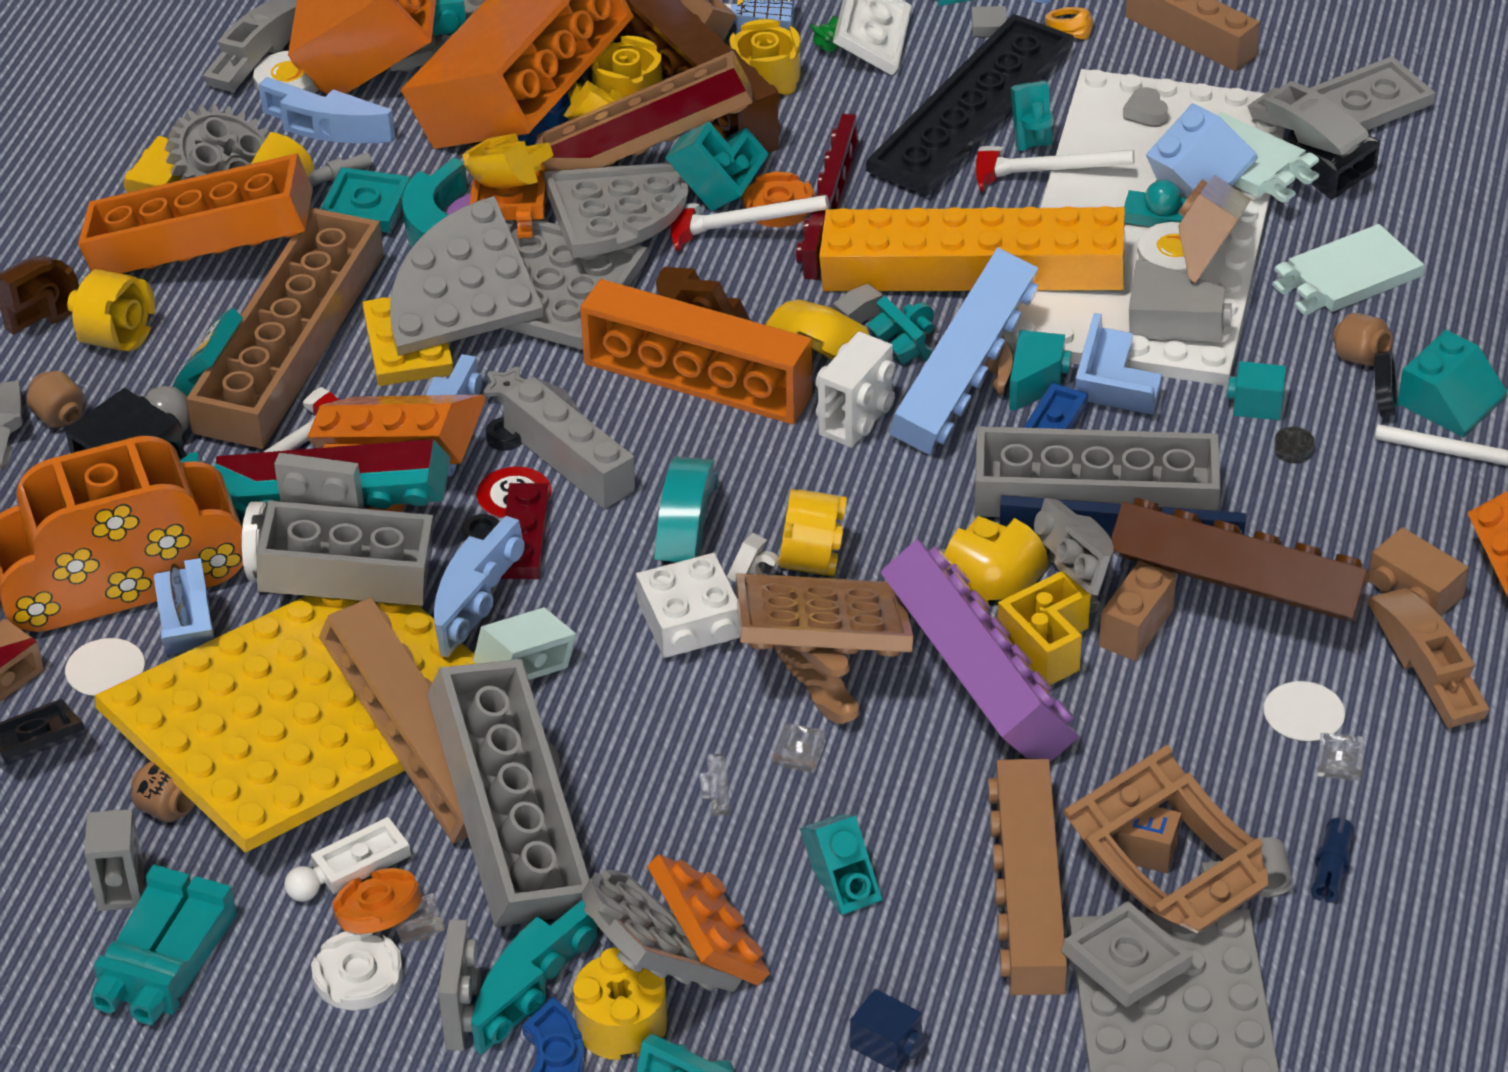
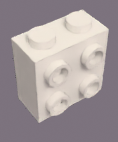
(855, 389)
(688, 605)

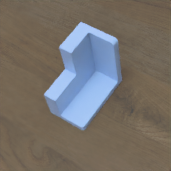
(1105, 373)
(200, 628)

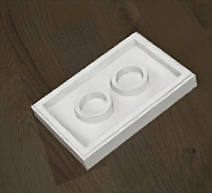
(874, 30)

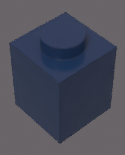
(886, 1030)

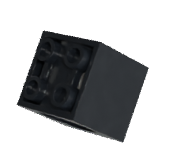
(123, 418)

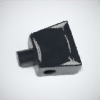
(1341, 172)

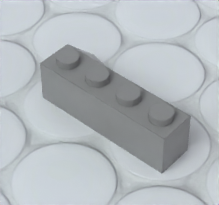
(568, 441)

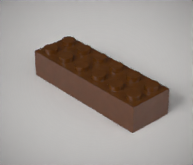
(1239, 561)

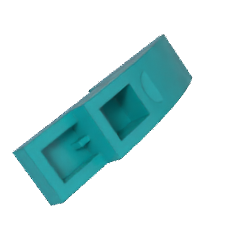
(519, 975)

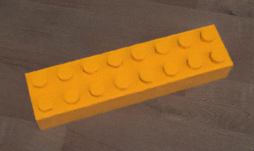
(953, 245)

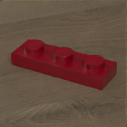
(530, 506)

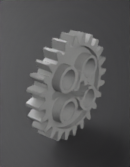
(212, 142)

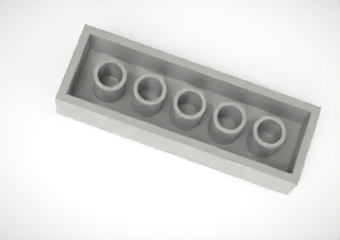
(1096, 467)
(508, 791)

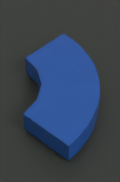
(555, 1039)

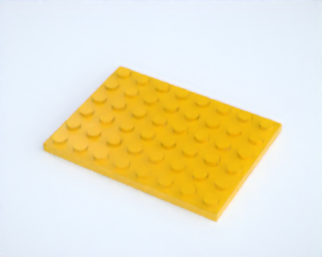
(265, 720)

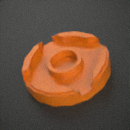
(777, 188)
(377, 902)

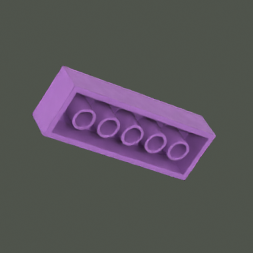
(980, 652)

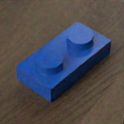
(1058, 408)

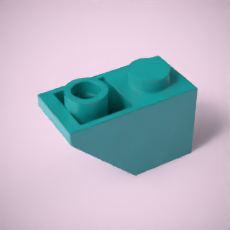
(841, 862)

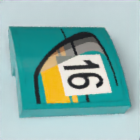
(207, 350)

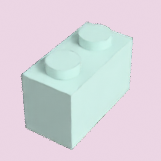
(534, 637)

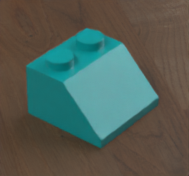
(1451, 384)

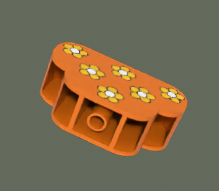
(104, 524)

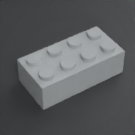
(344, 553)

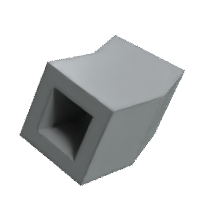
(859, 303)

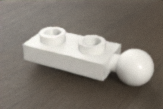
(348, 859)

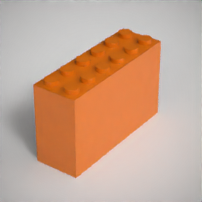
(355, 40)
(509, 66)

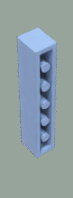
(963, 351)

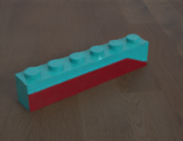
(388, 473)

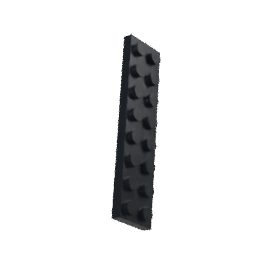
(968, 104)

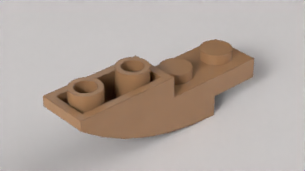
(1434, 651)

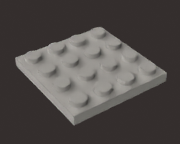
(567, 281)

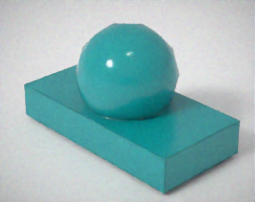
(1155, 206)

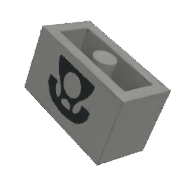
(114, 859)

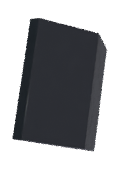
(38, 731)

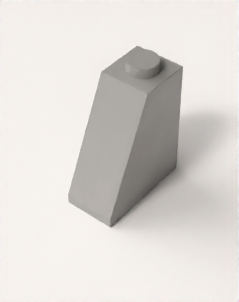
(1174, 307)

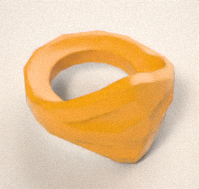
(1079, 26)

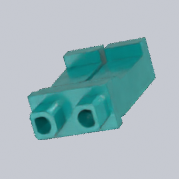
(163, 944)

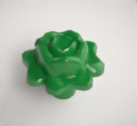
(824, 35)

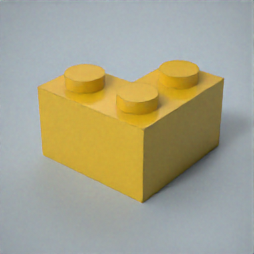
(1048, 624)

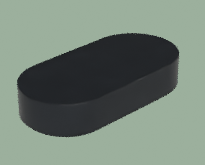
(1386, 384)

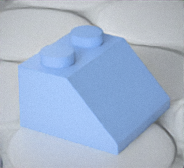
(1198, 149)

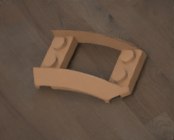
(1143, 789)

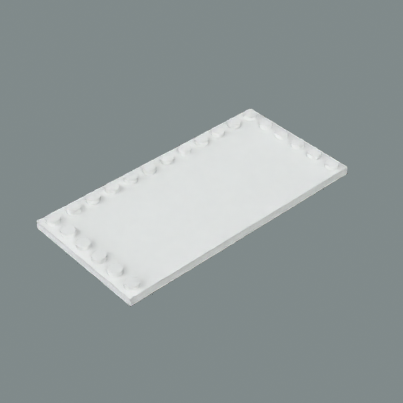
(1098, 125)

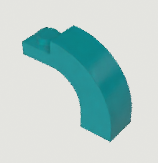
(429, 196)
(684, 508)

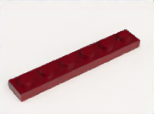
(833, 184)

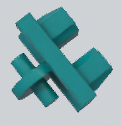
(1032, 115)
(907, 326)

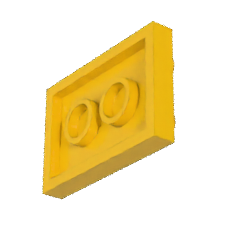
(403, 368)

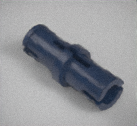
(1332, 860)

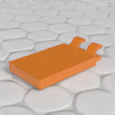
(517, 203)

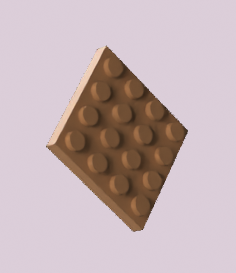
(821, 614)

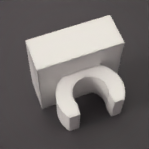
(750, 556)

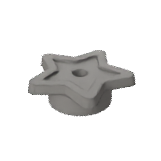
(501, 383)

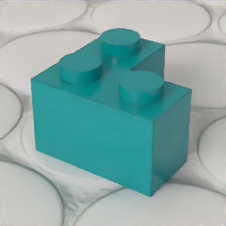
(717, 166)

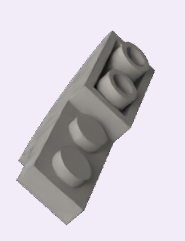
(248, 40)
(1311, 116)
(1077, 541)

